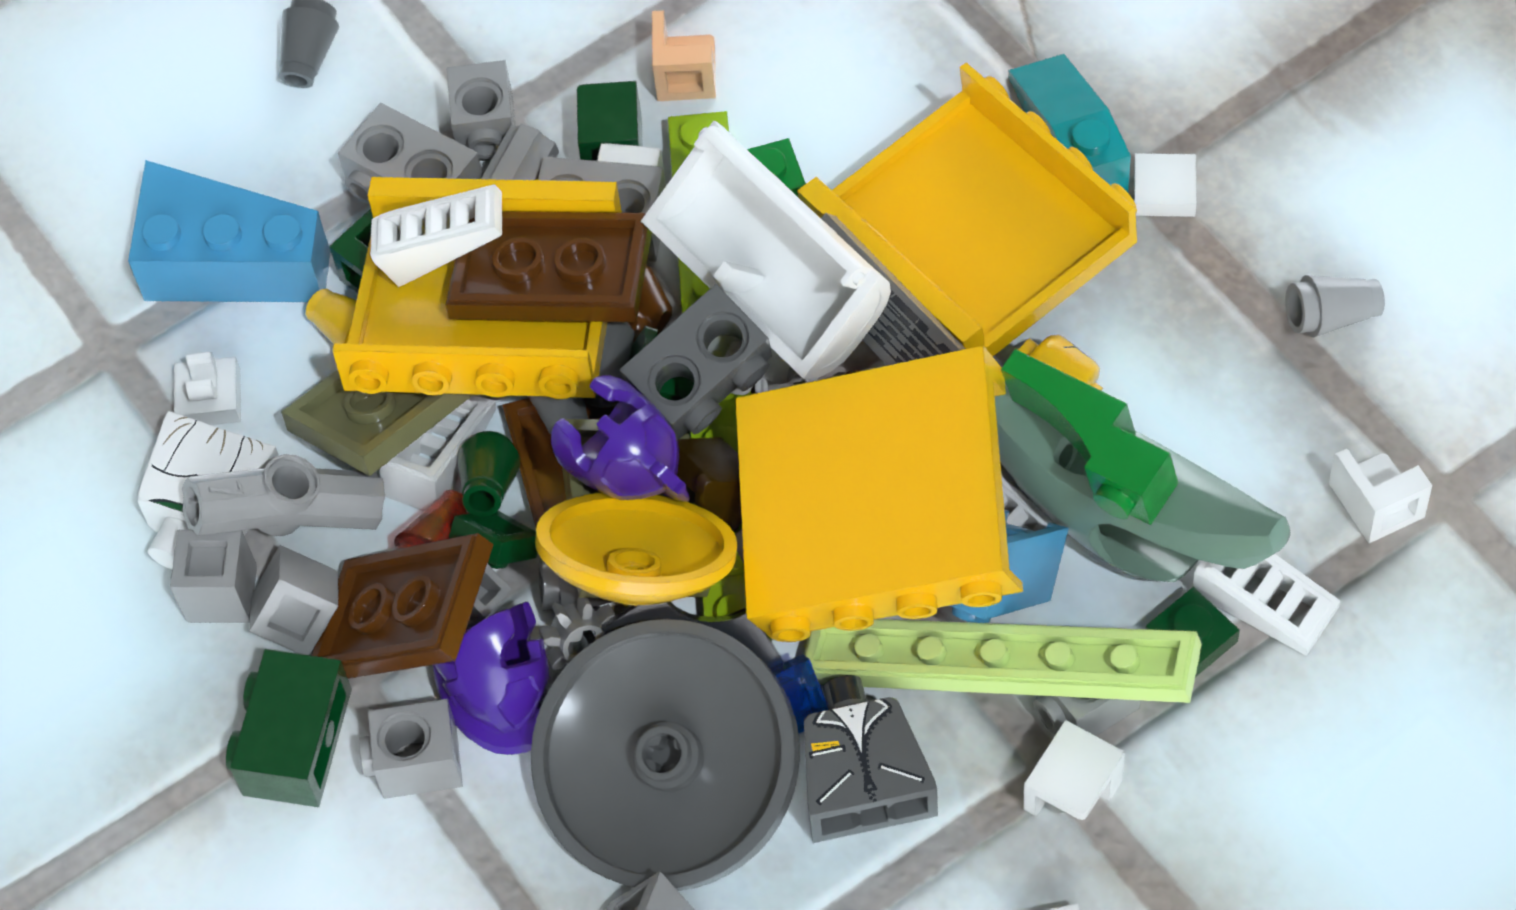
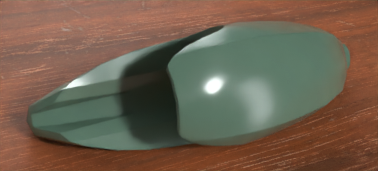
(1198, 522)

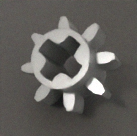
(569, 628)

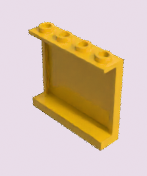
(983, 214)
(410, 345)
(873, 496)

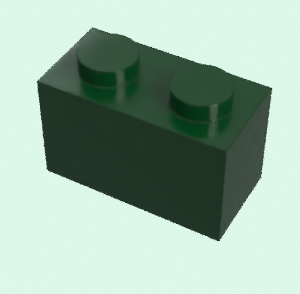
(289, 727)

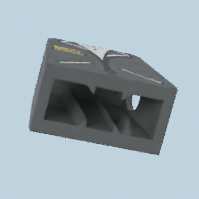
(863, 765)

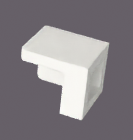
(1378, 494)
(1074, 773)

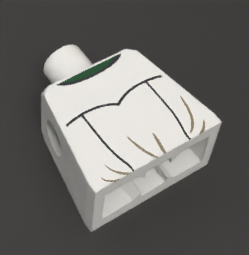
(187, 450)

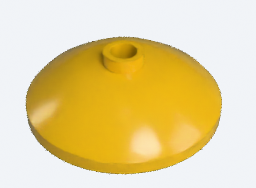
(635, 548)

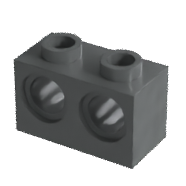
(684, 352)

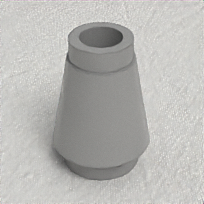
(1331, 303)

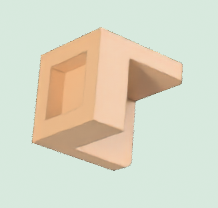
(682, 64)

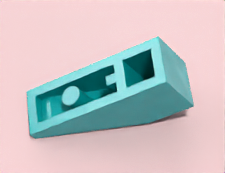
(1073, 114)

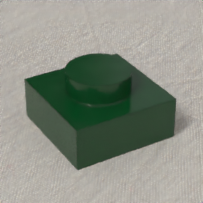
(510, 538)
(1198, 614)

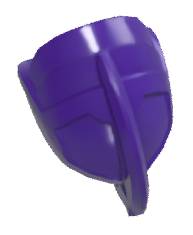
(631, 452)
(497, 681)

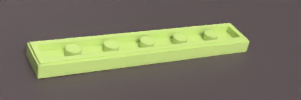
(1011, 659)

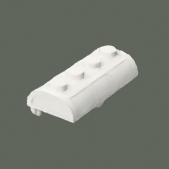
(768, 254)

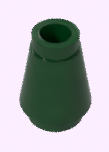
(486, 471)

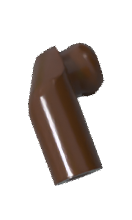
(654, 306)

